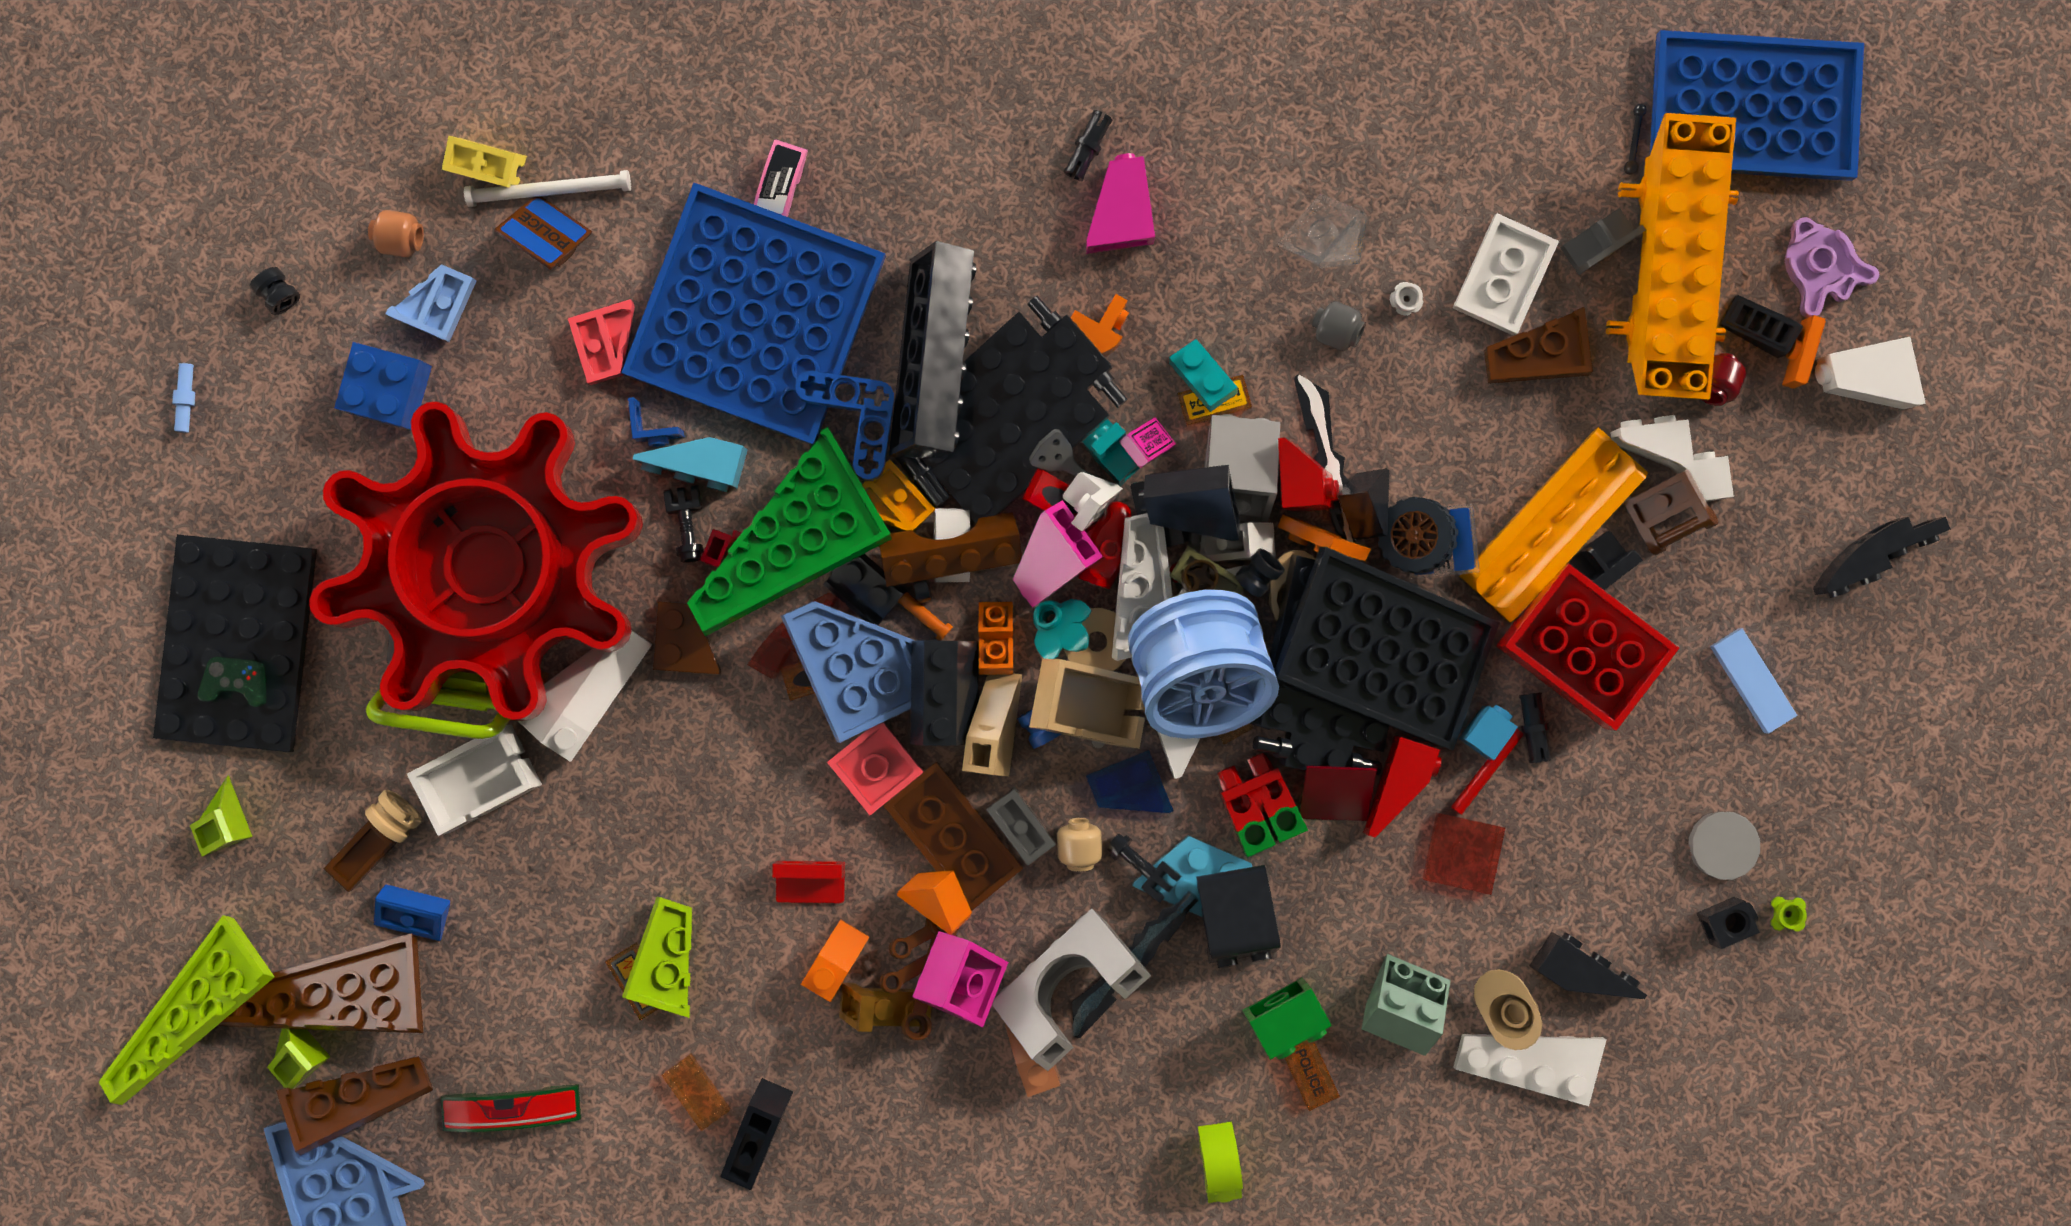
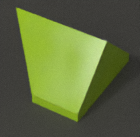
(221, 822)
(296, 1057)

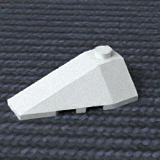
(582, 696)

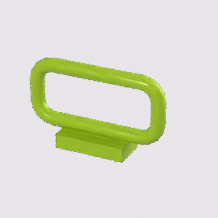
(460, 691)

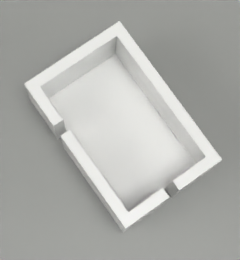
(473, 780)

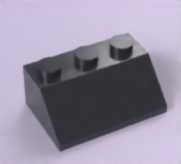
(943, 691)

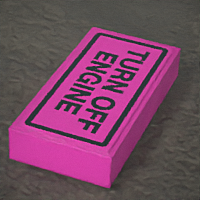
(1147, 442)

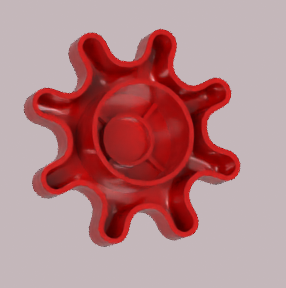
(493, 578)

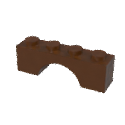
(987, 545)

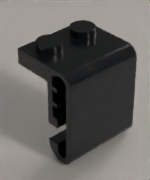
(1238, 916)

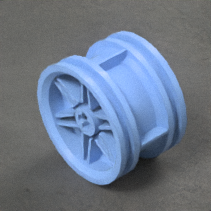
(1202, 664)

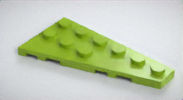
(205, 992)

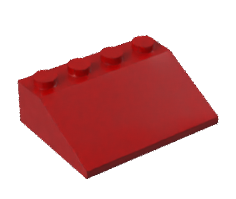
(1588, 647)

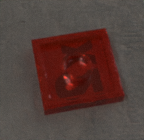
(1463, 853)

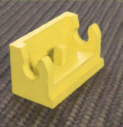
(482, 162)

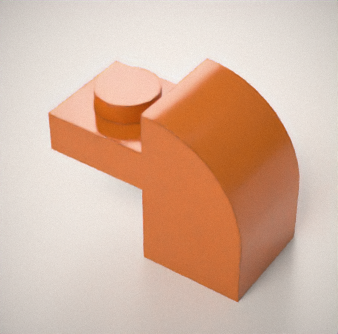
(1101, 333)

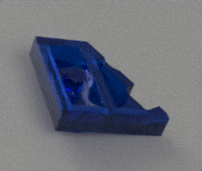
(1130, 785)

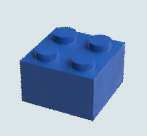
(382, 385)

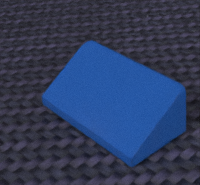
(411, 912)

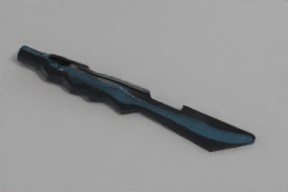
(1098, 998)

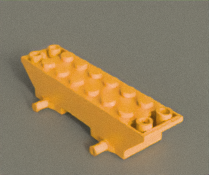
(1681, 256)

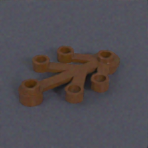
(910, 971)

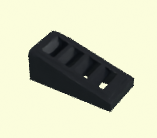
(1755, 337)

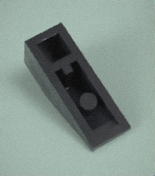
(756, 1133)

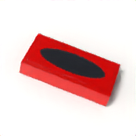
(1046, 491)

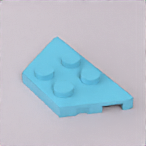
(1193, 859)

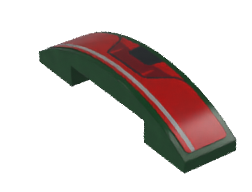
(510, 1109)

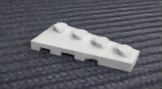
(1142, 578)
(1552, 1066)

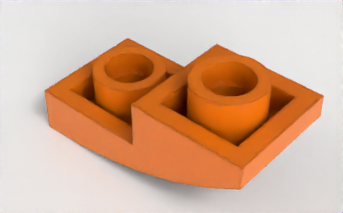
(995, 638)

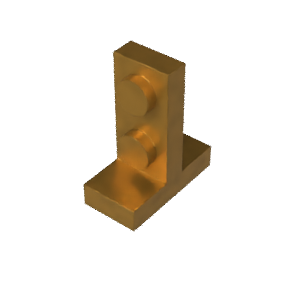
(873, 1007)

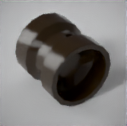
(1201, 573)

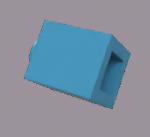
(1489, 731)

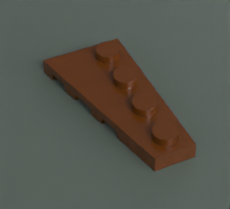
(342, 1104)

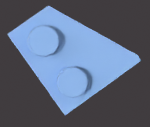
(436, 303)

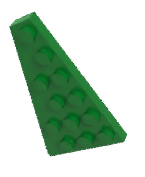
(804, 531)

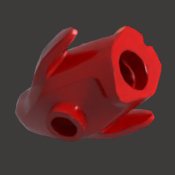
(1108, 538)

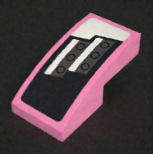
(780, 177)

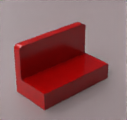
(809, 881)

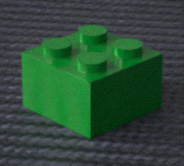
(1287, 1019)

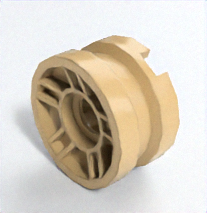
(393, 816)

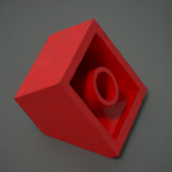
(1304, 481)

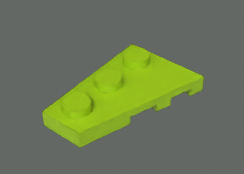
(662, 961)

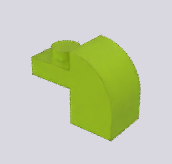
(1220, 1162)

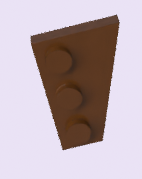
(1547, 352)

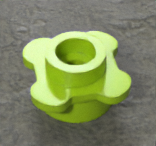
(1798, 914)

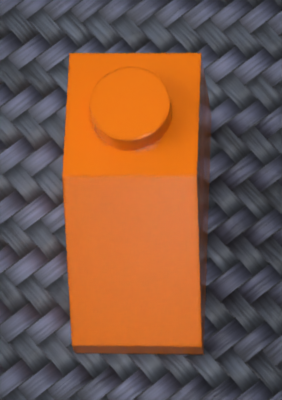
(835, 960)

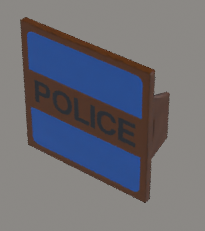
(544, 232)

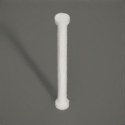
(474, 196)

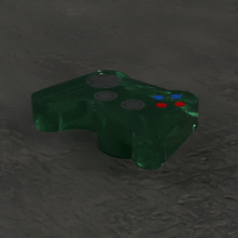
(234, 675)

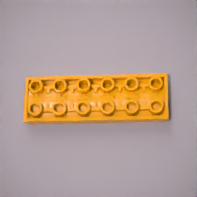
(1555, 524)

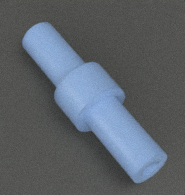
(183, 397)

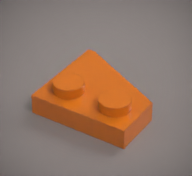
(1304, 532)

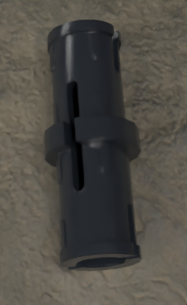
(1088, 145)
(1535, 727)

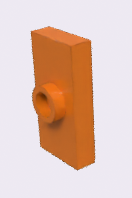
(1803, 352)

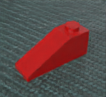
(1402, 779)

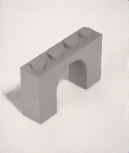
(1027, 1000)

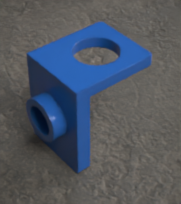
(654, 437)

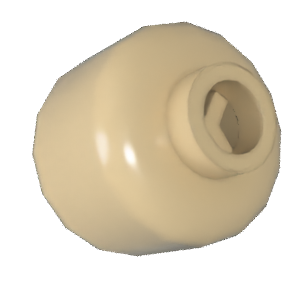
(1079, 844)

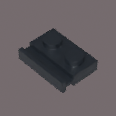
(864, 589)

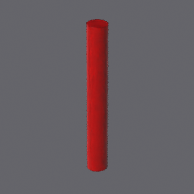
(1484, 775)

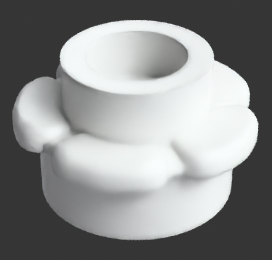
(1413, 292)

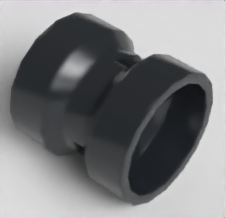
(274, 290)
(1259, 573)

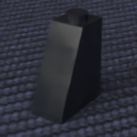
(1193, 501)

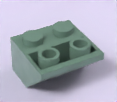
(1407, 1005)

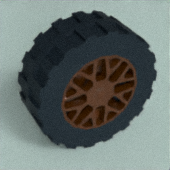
(1419, 535)

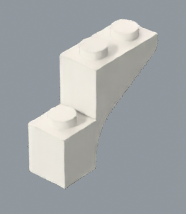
(1671, 445)

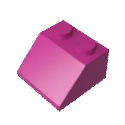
(960, 978)

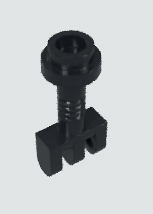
(689, 550)
(1120, 847)

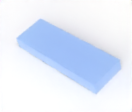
(1753, 680)

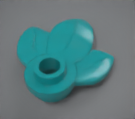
(1064, 631)

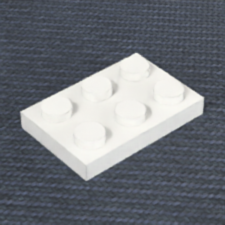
(1505, 274)

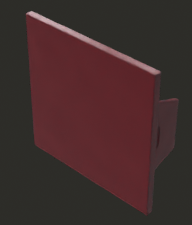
(1337, 793)

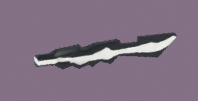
(1316, 416)

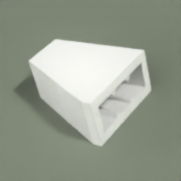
(1874, 373)

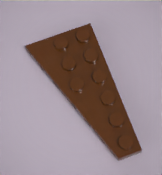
(350, 991)

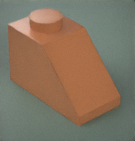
(1033, 1076)

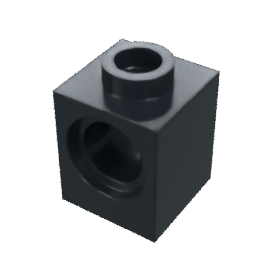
(1714, 920)

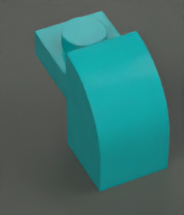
(1108, 452)

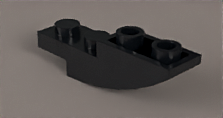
(1872, 553)

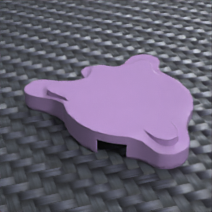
(1824, 264)

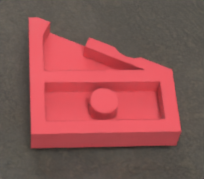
(603, 340)

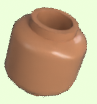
(396, 233)

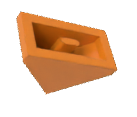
(938, 899)

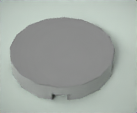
(1724, 845)

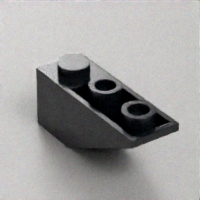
(1578, 972)

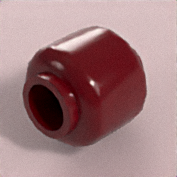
(1726, 379)

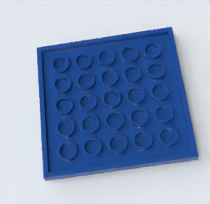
(750, 309)

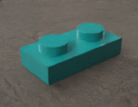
(1203, 375)

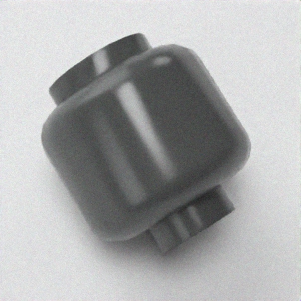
(1339, 326)

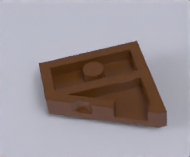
(681, 642)

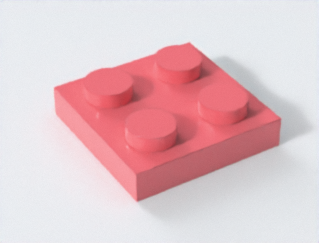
(875, 767)

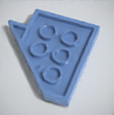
(853, 667)
(338, 1183)

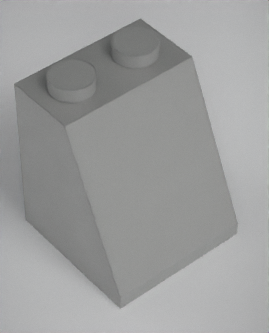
(1253, 460)

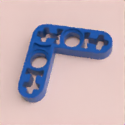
(869, 413)

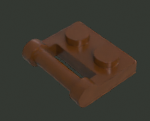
(1666, 501)

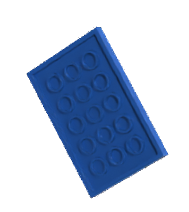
(1789, 98)

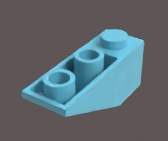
(703, 459)

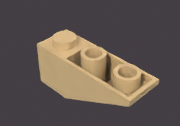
(993, 726)

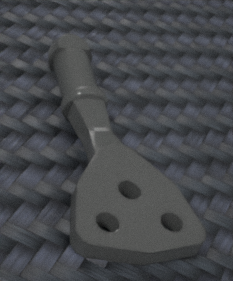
(1063, 462)

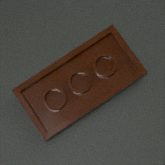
(953, 834)

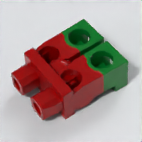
(1259, 794)

